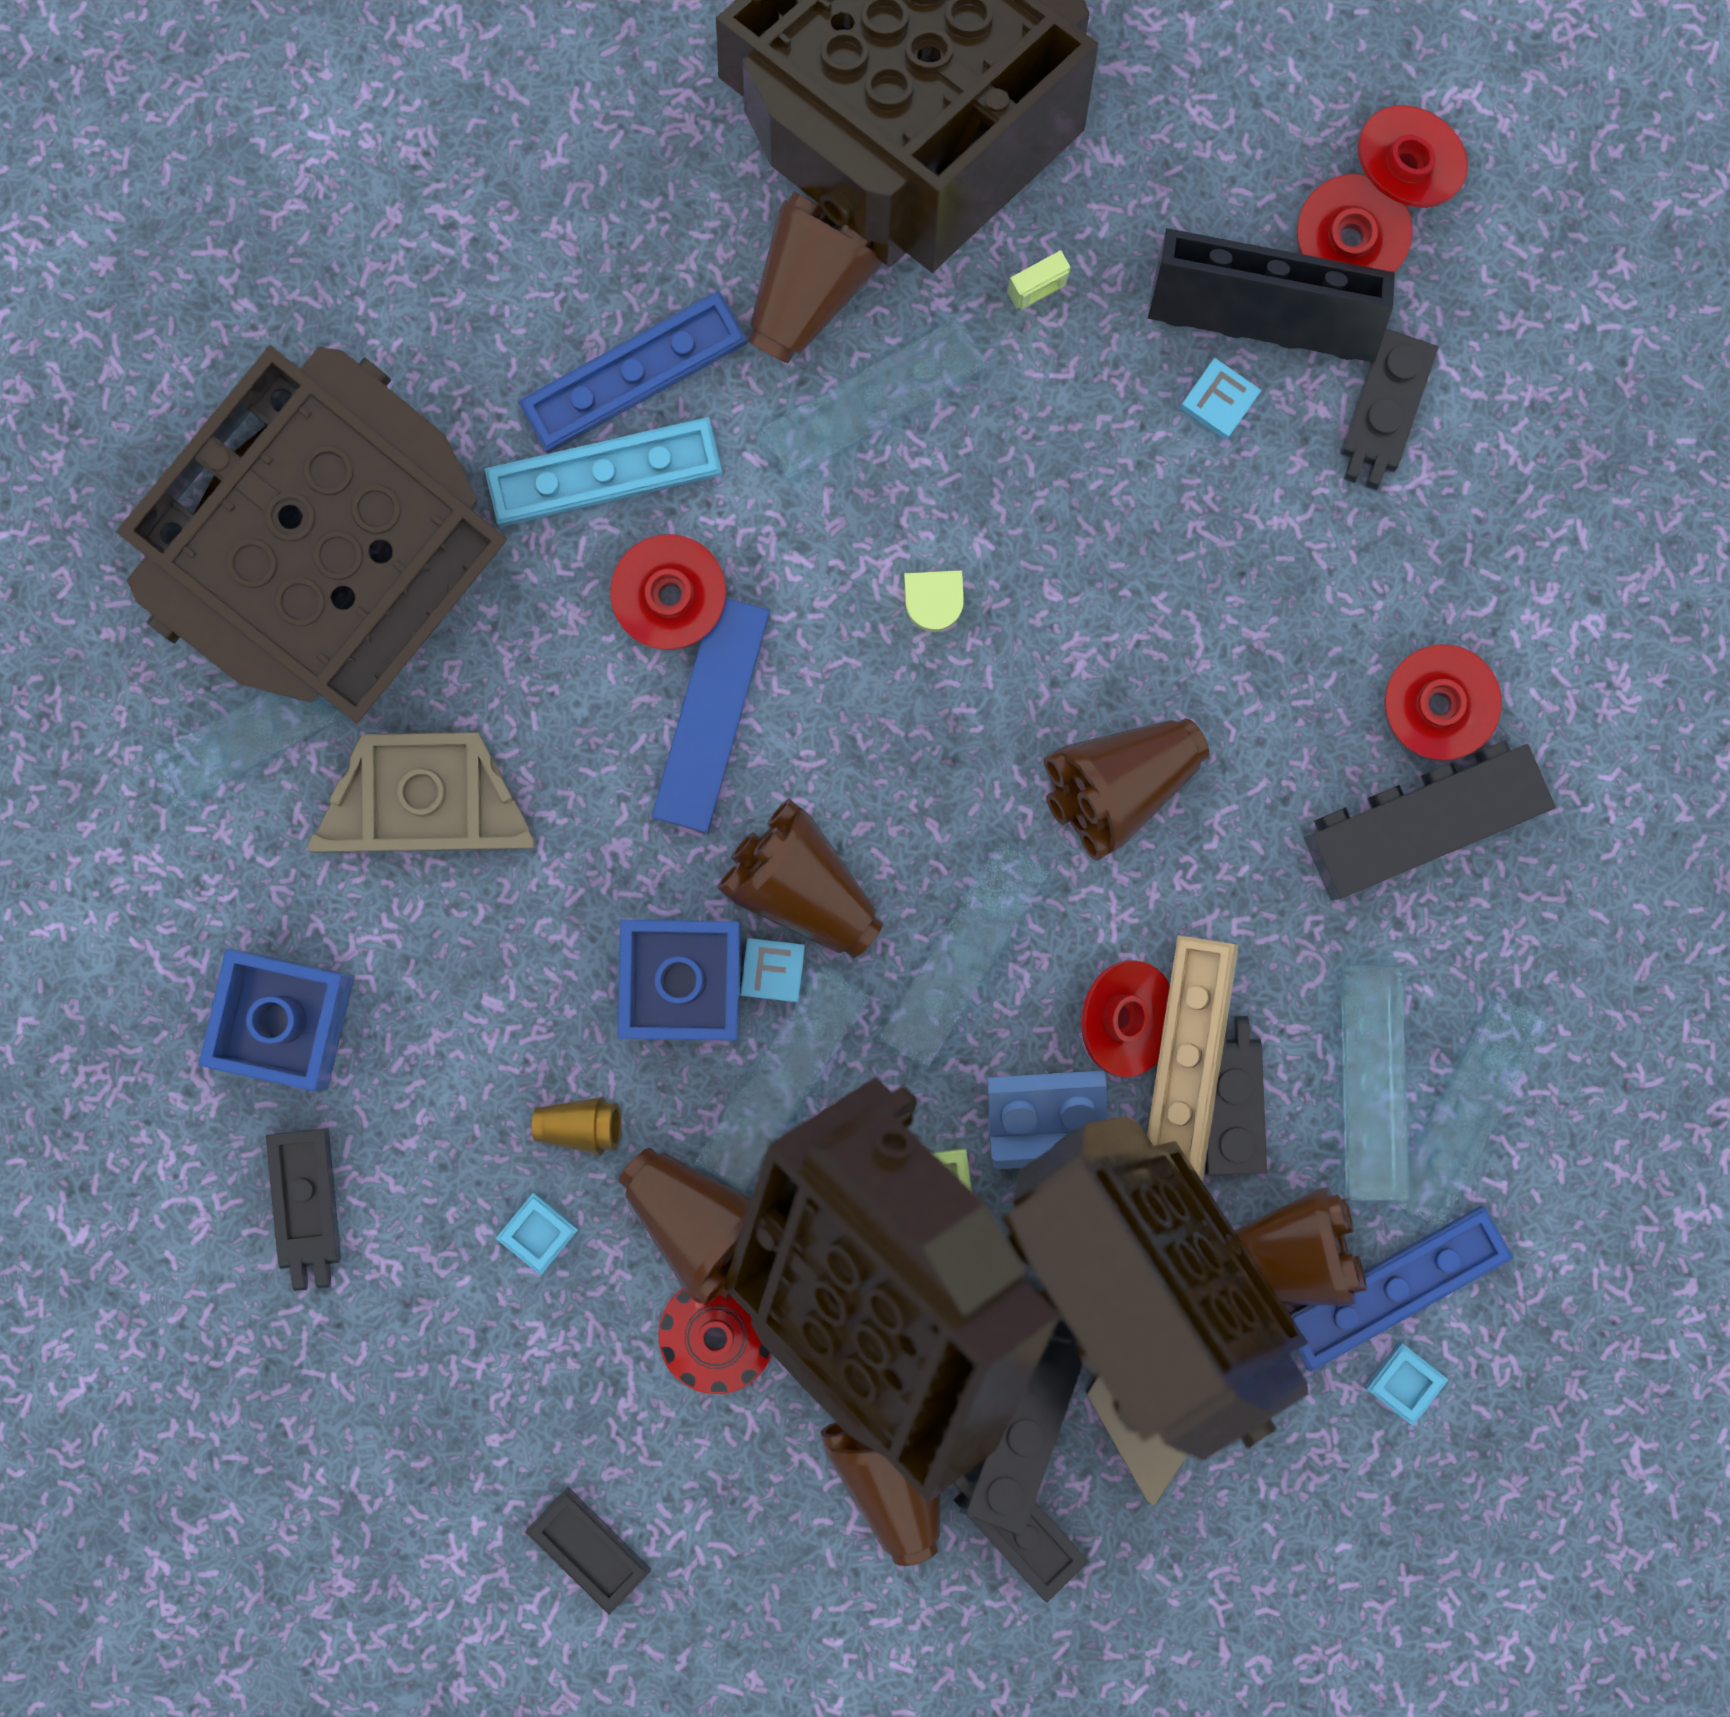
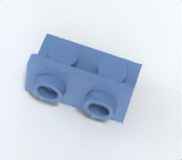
(1038, 1110)

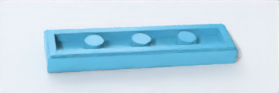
(603, 472)

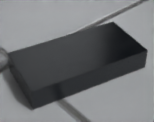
(588, 1550)

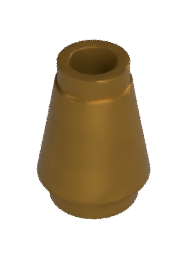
(579, 1125)

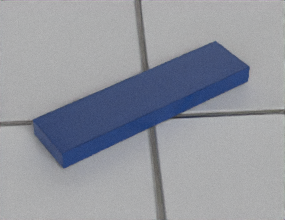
(633, 372)
(710, 717)
(1403, 1286)

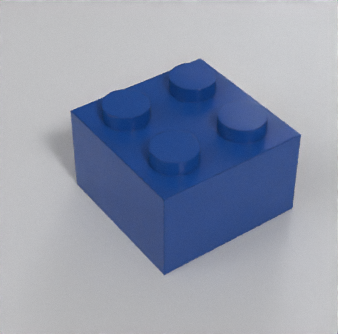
(679, 980)
(276, 1020)

